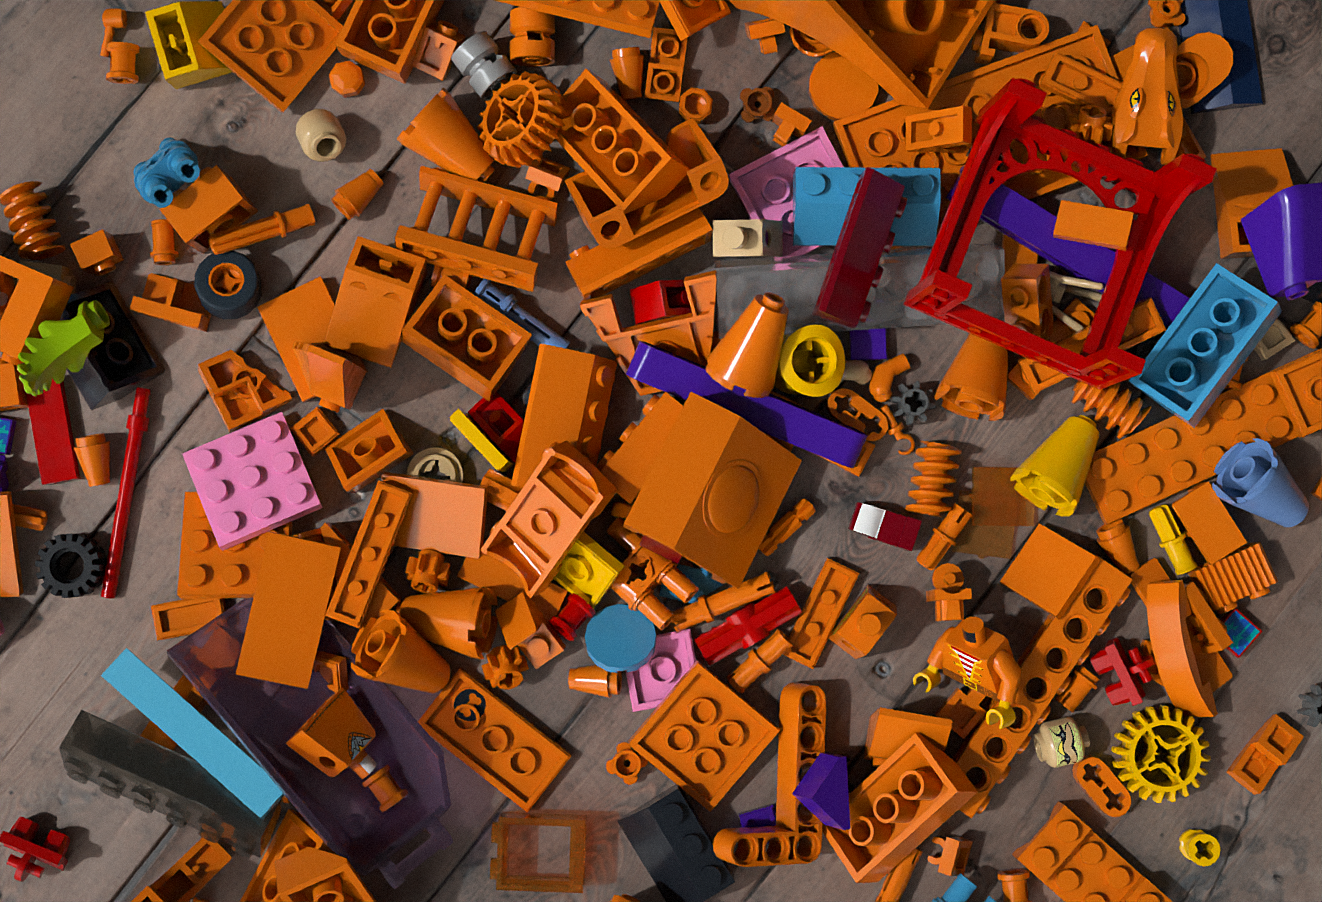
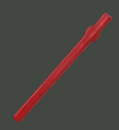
(137, 424)

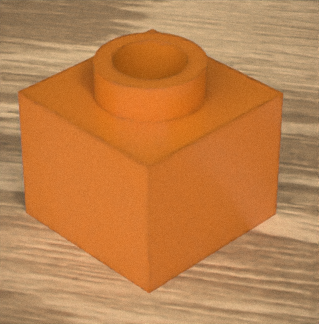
(97, 253)

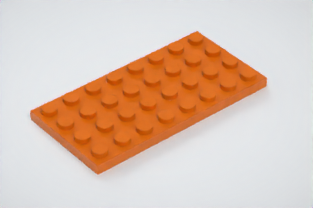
(879, 134)

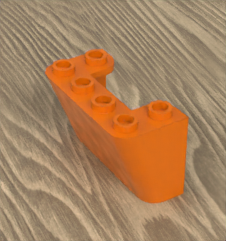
(701, 185)

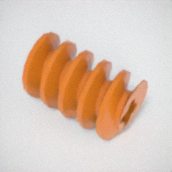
(28, 221)
(1113, 405)
(933, 479)

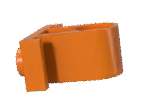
(1002, 31)

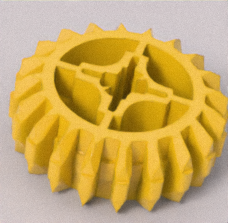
(1143, 729)

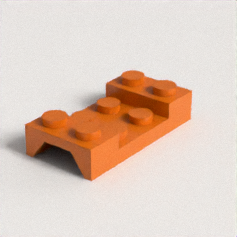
(1082, 865)

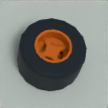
(225, 272)

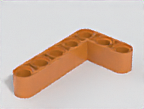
(792, 755)

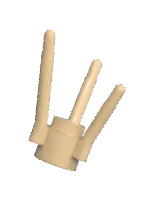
(1063, 284)

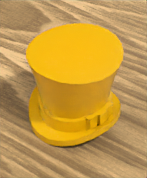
(810, 362)

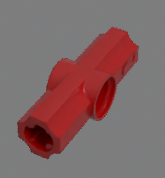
(748, 625)

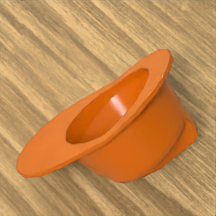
(1202, 65)

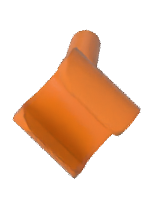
(112, 19)

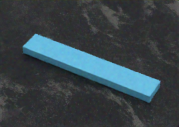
(193, 733)

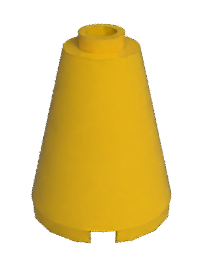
(1059, 466)

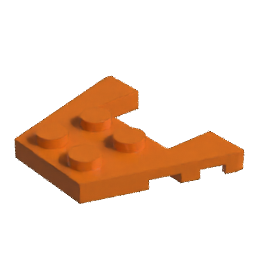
(683, 335)

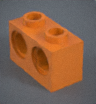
(1028, 298)

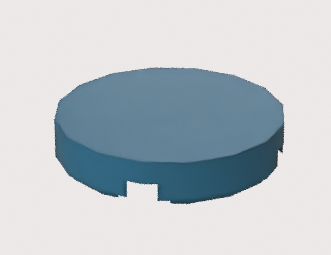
(620, 639)

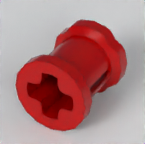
(572, 617)

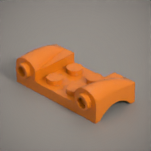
(549, 516)

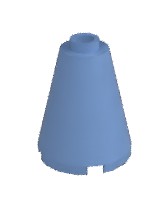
(1260, 483)

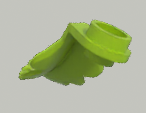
(61, 347)

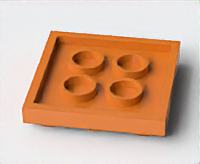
(273, 44)
(208, 570)
(703, 736)

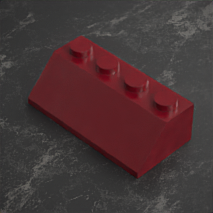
(859, 249)

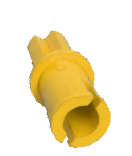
(1172, 539)

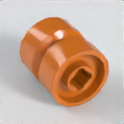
(532, 38)

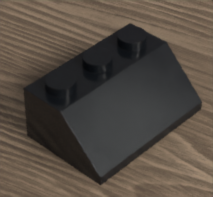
(123, 357)
(676, 848)

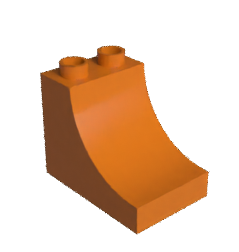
(895, 42)

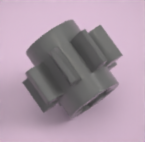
(921, 397)
(1310, 704)

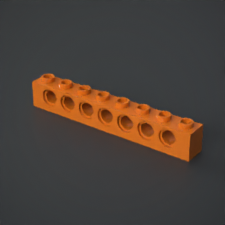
(1052, 634)

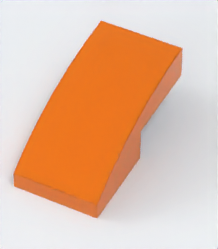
(1264, 753)

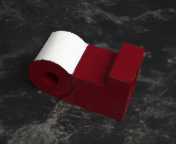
(885, 526)

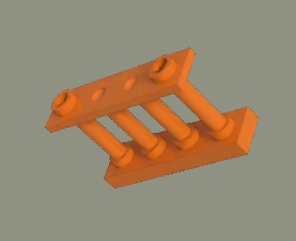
(471, 259)

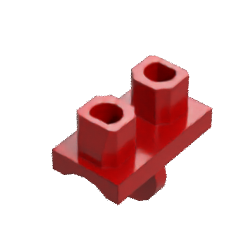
(1128, 687)
(21, 839)

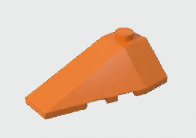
(329, 376)

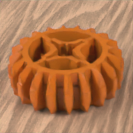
(521, 119)

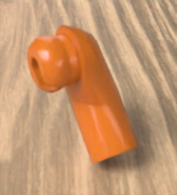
(883, 377)

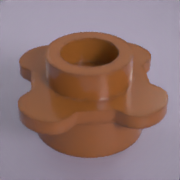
(762, 95)

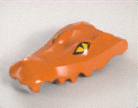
(1149, 102)

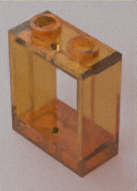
(499, 866)

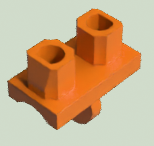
(948, 593)

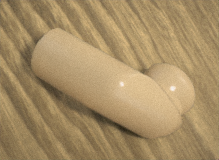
(856, 370)

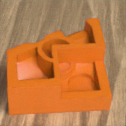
(239, 390)

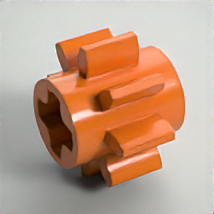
(1091, 124)
(427, 571)
(505, 667)

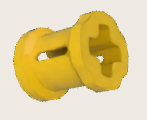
(1210, 847)

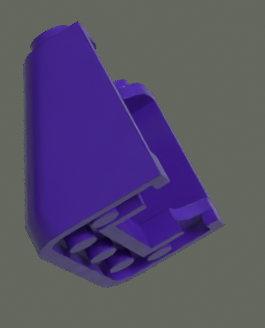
(1288, 240)

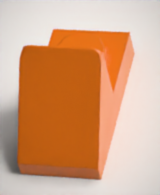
(939, 130)
(528, 628)

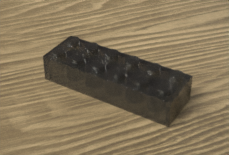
(163, 783)

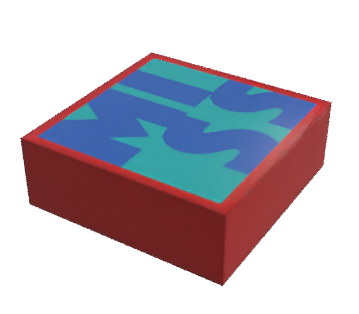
(1240, 631)

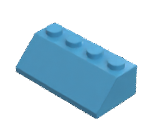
(825, 194)
(1206, 344)

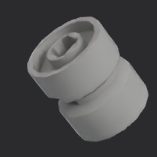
(480, 60)

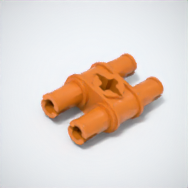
(659, 571)

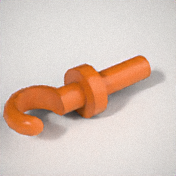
(896, 429)

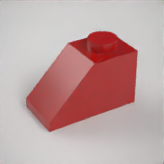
(659, 300)
(500, 423)

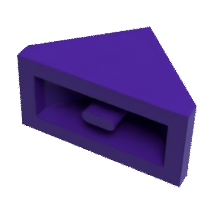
(826, 790)

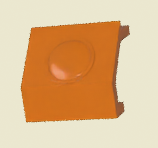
(713, 490)

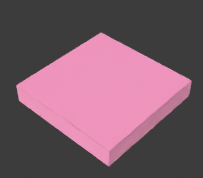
(665, 668)

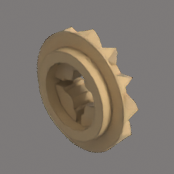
(426, 460)

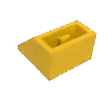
(176, 37)

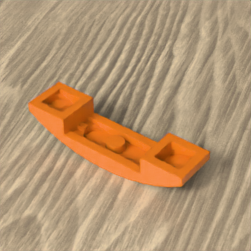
(1173, 649)

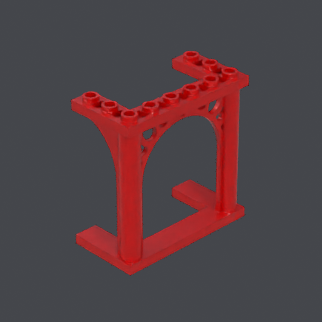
(1158, 197)

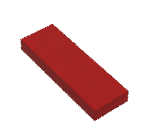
(53, 435)

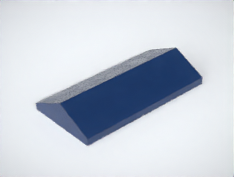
(1233, 23)

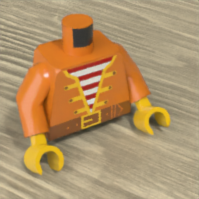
(978, 660)

